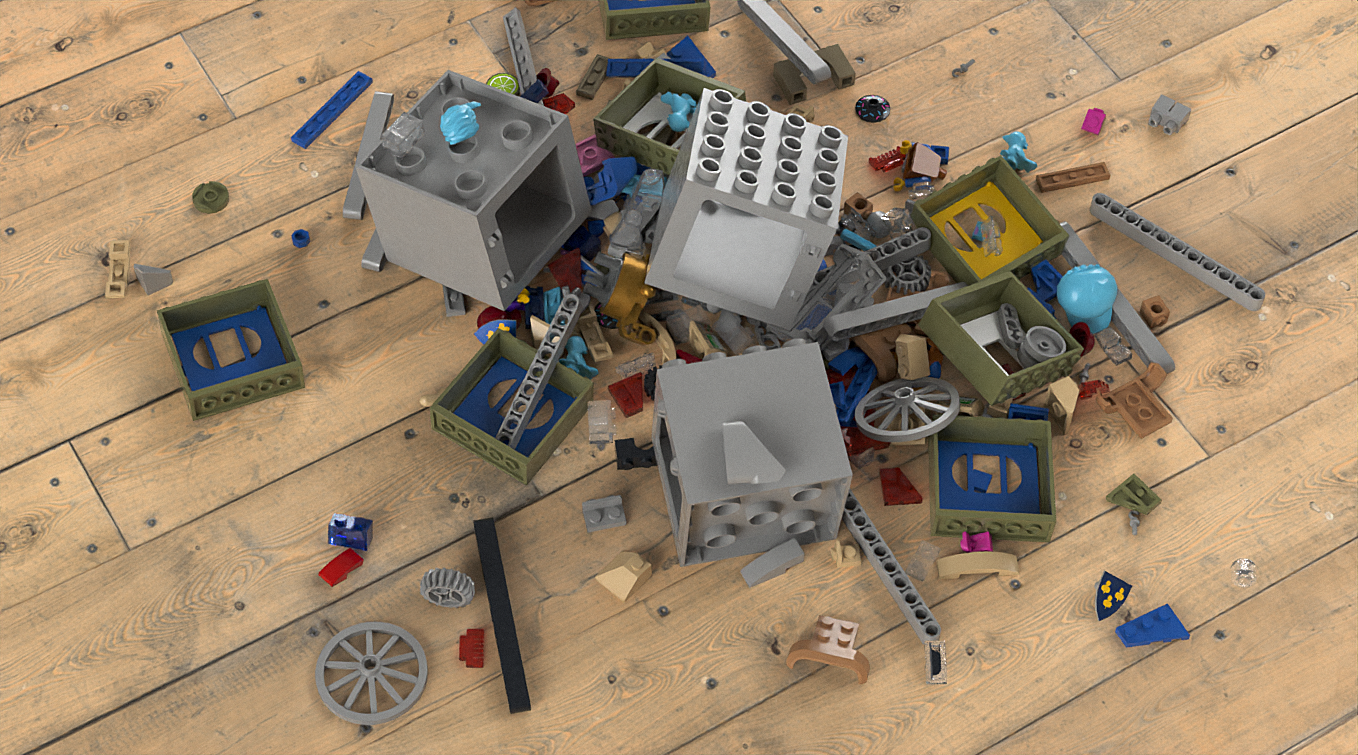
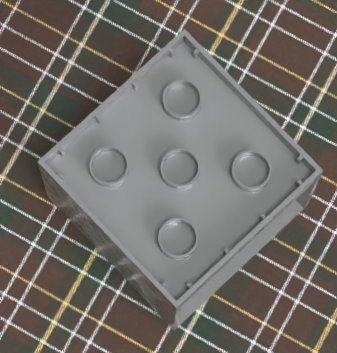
(486, 207)
(748, 209)
(790, 410)

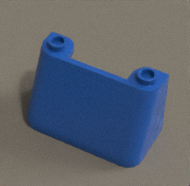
(612, 179)

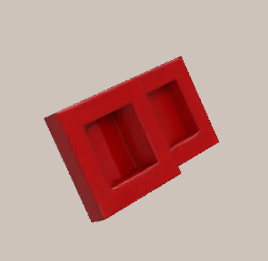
(340, 566)

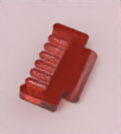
(889, 163)
(468, 647)

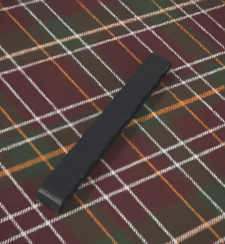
(502, 616)

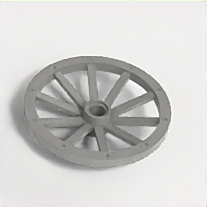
(905, 402)
(373, 674)

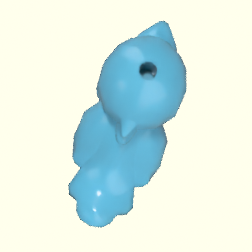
(681, 107)
(1015, 155)
(576, 347)

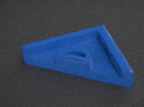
(838, 394)

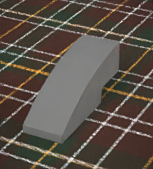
(773, 563)

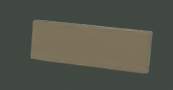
(593, 77)

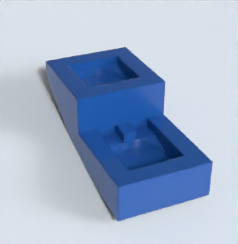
(847, 359)

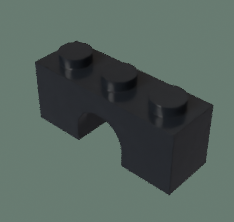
(630, 456)

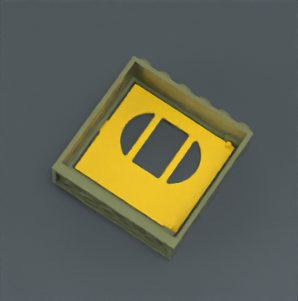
(1029, 232)

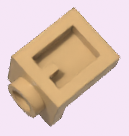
(846, 555)

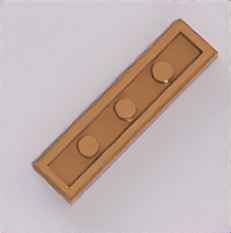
(1073, 177)

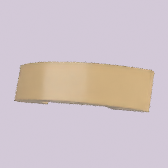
(119, 269)
(593, 336)
(662, 336)
(977, 562)

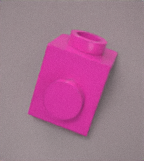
(1094, 121)
(976, 543)

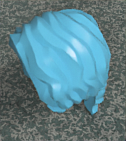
(459, 122)

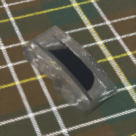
(935, 662)

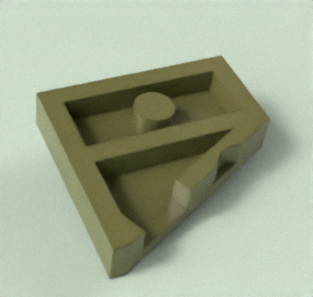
(1134, 495)

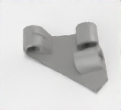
(747, 457)

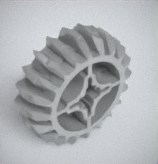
(907, 275)
(447, 588)

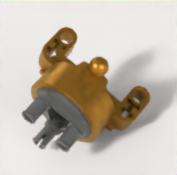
(622, 292)

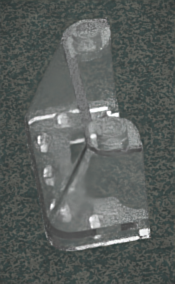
(643, 195)

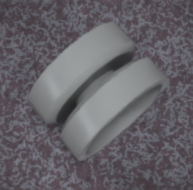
(1040, 345)

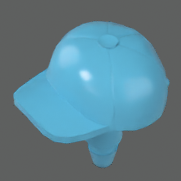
(1088, 296)

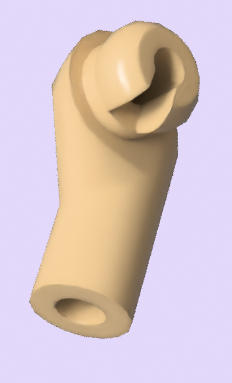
(429, 399)

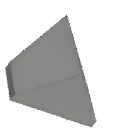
(152, 278)

